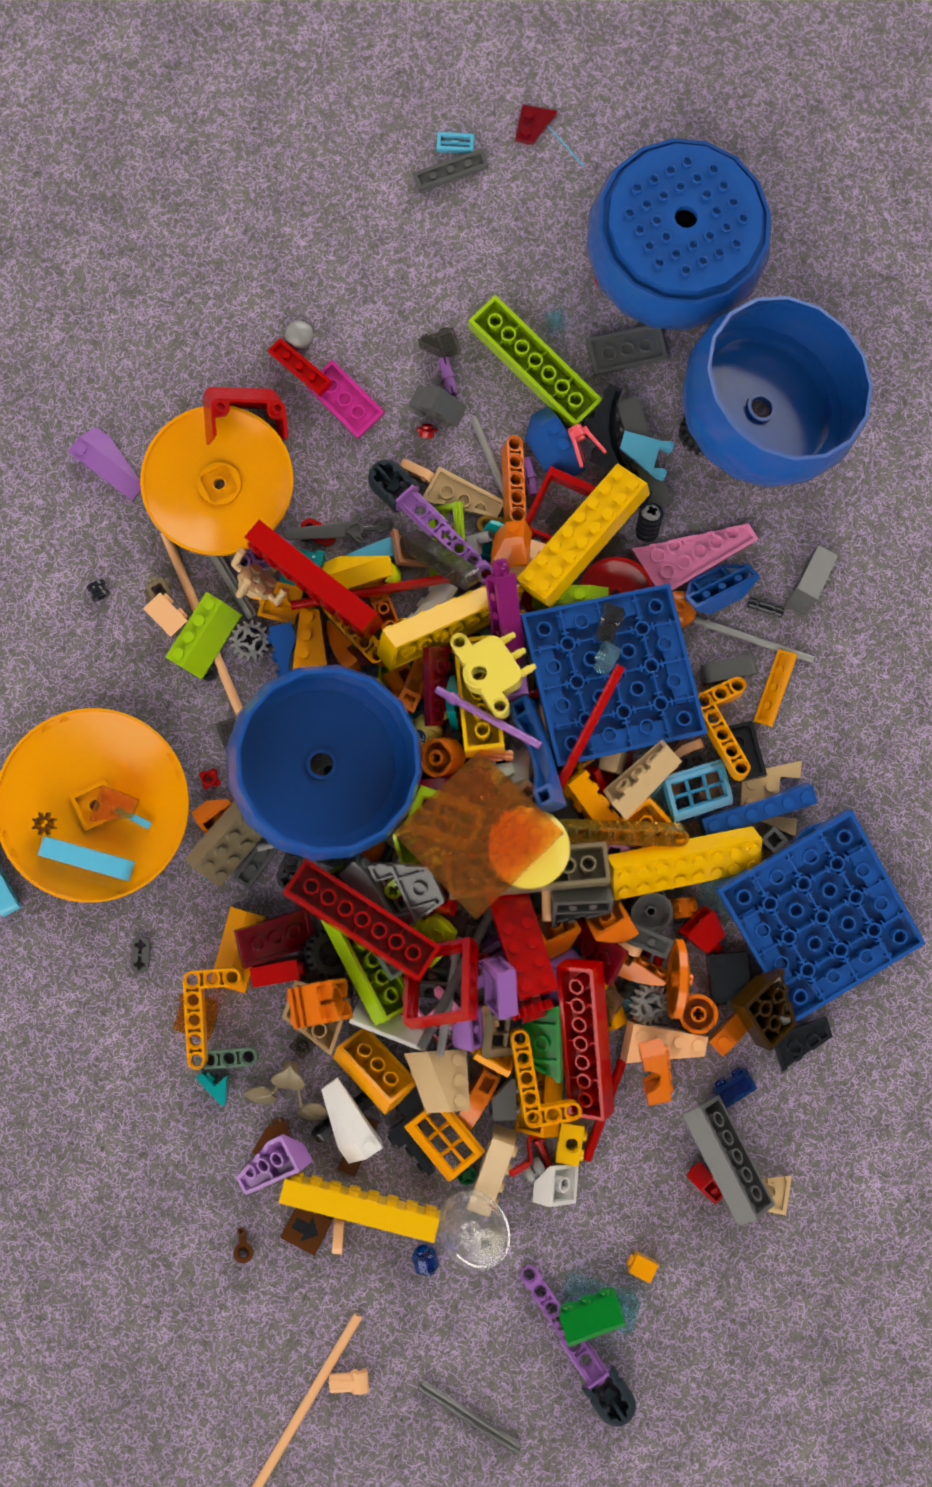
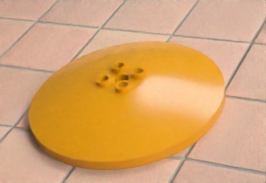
(182, 475)

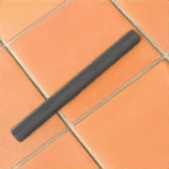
(469, 1417)

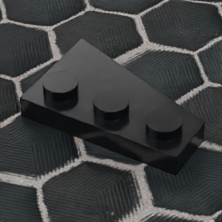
(802, 1040)

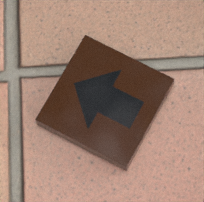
(306, 1230)

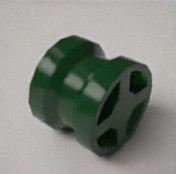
(465, 1177)

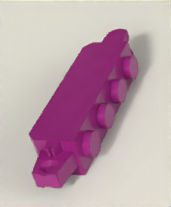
(504, 605)

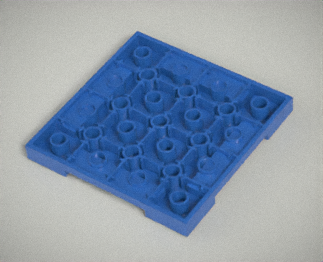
(653, 695)
(821, 913)

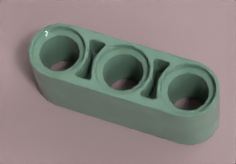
(239, 1054)

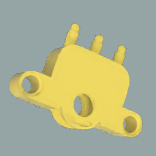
(497, 663)

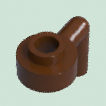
(243, 1245)

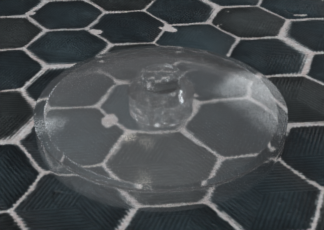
(474, 1230)

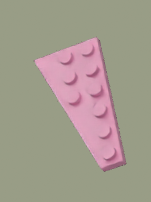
(692, 555)

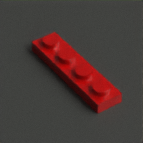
(300, 367)

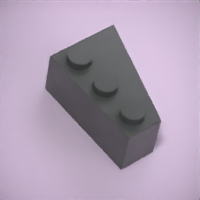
(580, 902)

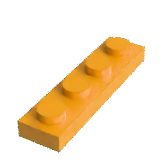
(775, 688)

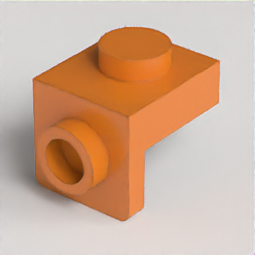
(684, 907)

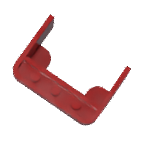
(219, 399)

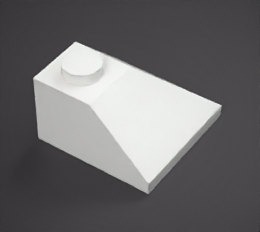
(556, 1186)

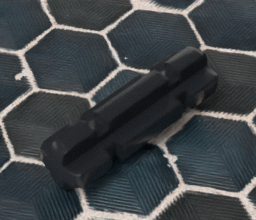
(765, 607)

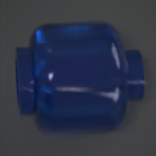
(425, 1260)

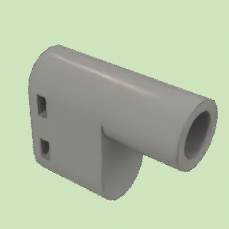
(477, 540)

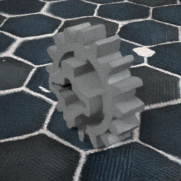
(242, 643)
(645, 1012)

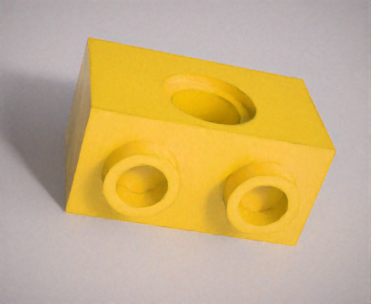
(572, 1155)

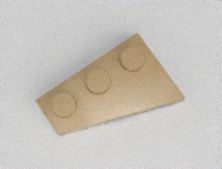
(779, 1190)

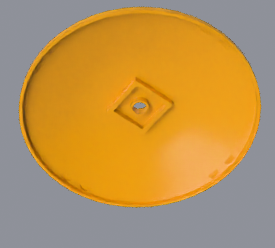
(61, 772)

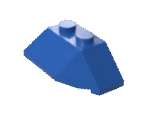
(552, 443)
(720, 587)

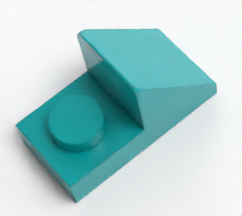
(218, 1091)

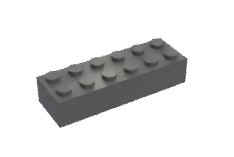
(728, 1160)

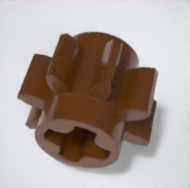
(40, 820)

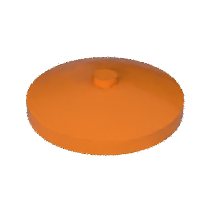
(679, 979)

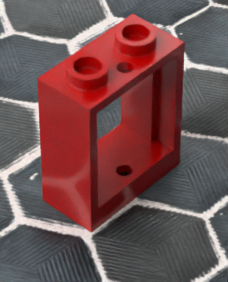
(277, 972)

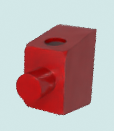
(704, 931)

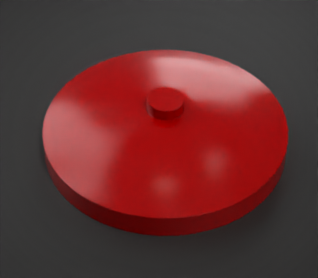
(618, 574)

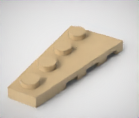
(451, 488)

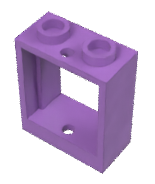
(500, 987)

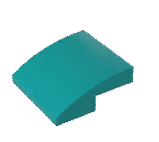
(451, 709)

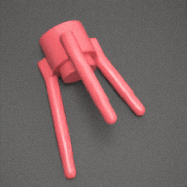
(577, 435)

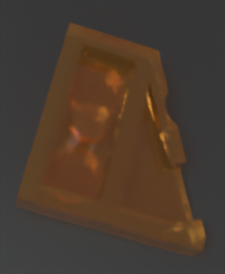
(113, 805)

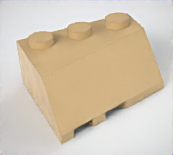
(324, 1034)
(441, 1080)

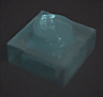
(555, 320)

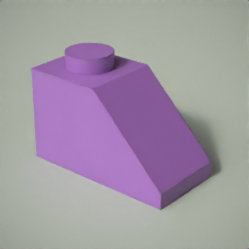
(469, 1034)

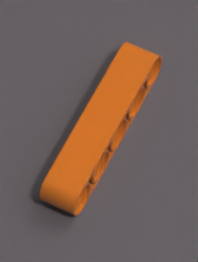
(517, 475)

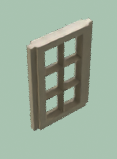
(501, 1050)

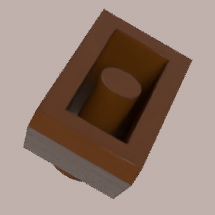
(272, 1131)

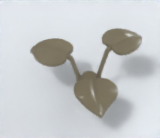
(288, 1079)

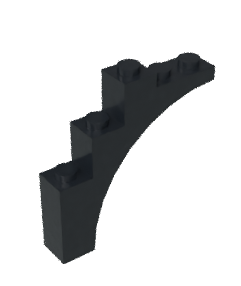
(603, 429)
(399, 1136)

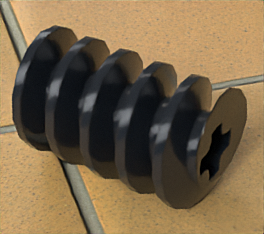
(649, 522)

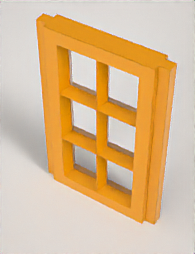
(432, 1152)

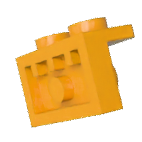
(499, 1064)

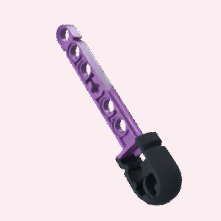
(410, 500)
(593, 1373)

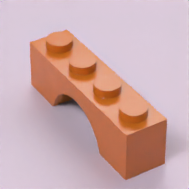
(656, 1060)

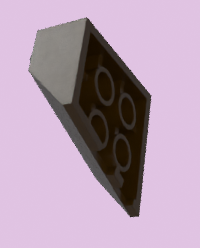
(765, 1009)

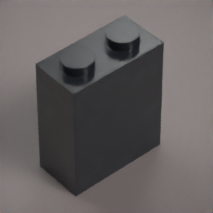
(727, 975)

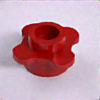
(426, 430)
(204, 778)

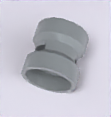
(538, 1167)

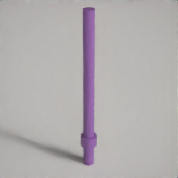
(454, 699)

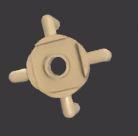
(265, 581)

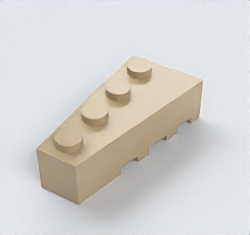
(642, 779)
(496, 1162)

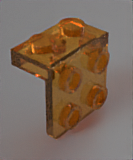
(212, 1011)

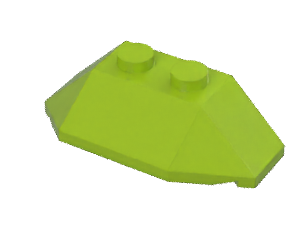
(575, 594)

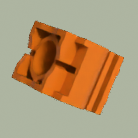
(318, 1003)

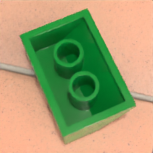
(591, 1316)

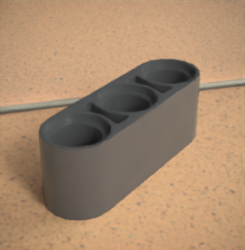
(729, 668)

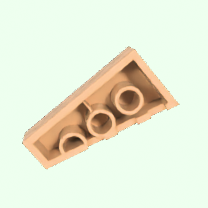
(679, 1041)

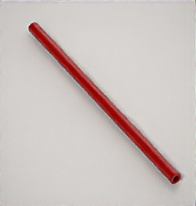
(384, 589)
(590, 724)
(616, 1077)

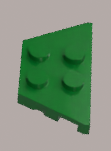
(546, 1044)

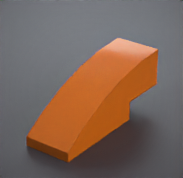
(342, 648)

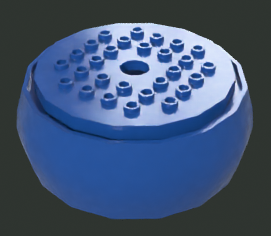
(670, 272)
(798, 366)
(371, 753)

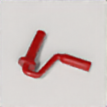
(539, 1142)

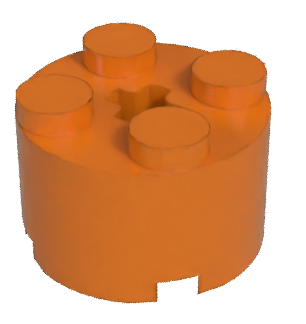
(442, 756)
(705, 1020)

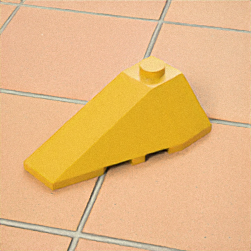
(359, 571)

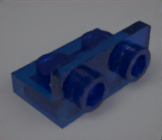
(734, 1087)

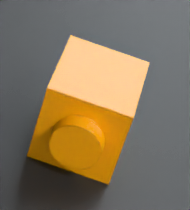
(642, 1266)

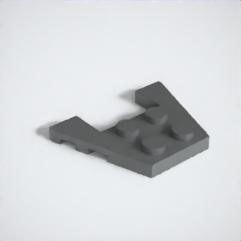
(417, 885)

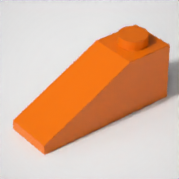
(727, 1034)

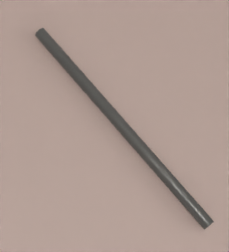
(454, 982)

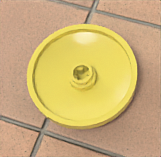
(549, 865)

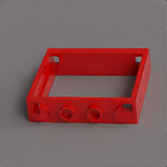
(562, 479)
(469, 988)

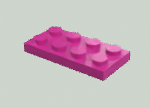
(348, 401)

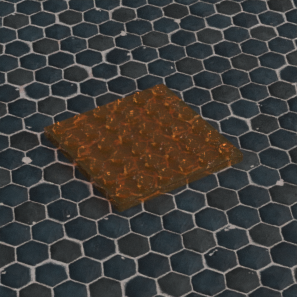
(478, 834)

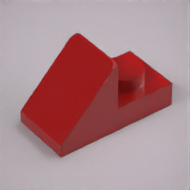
(599, 777)

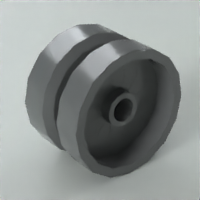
(650, 910)

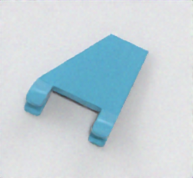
(644, 452)

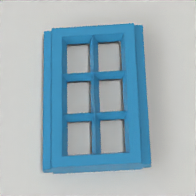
(706, 806)

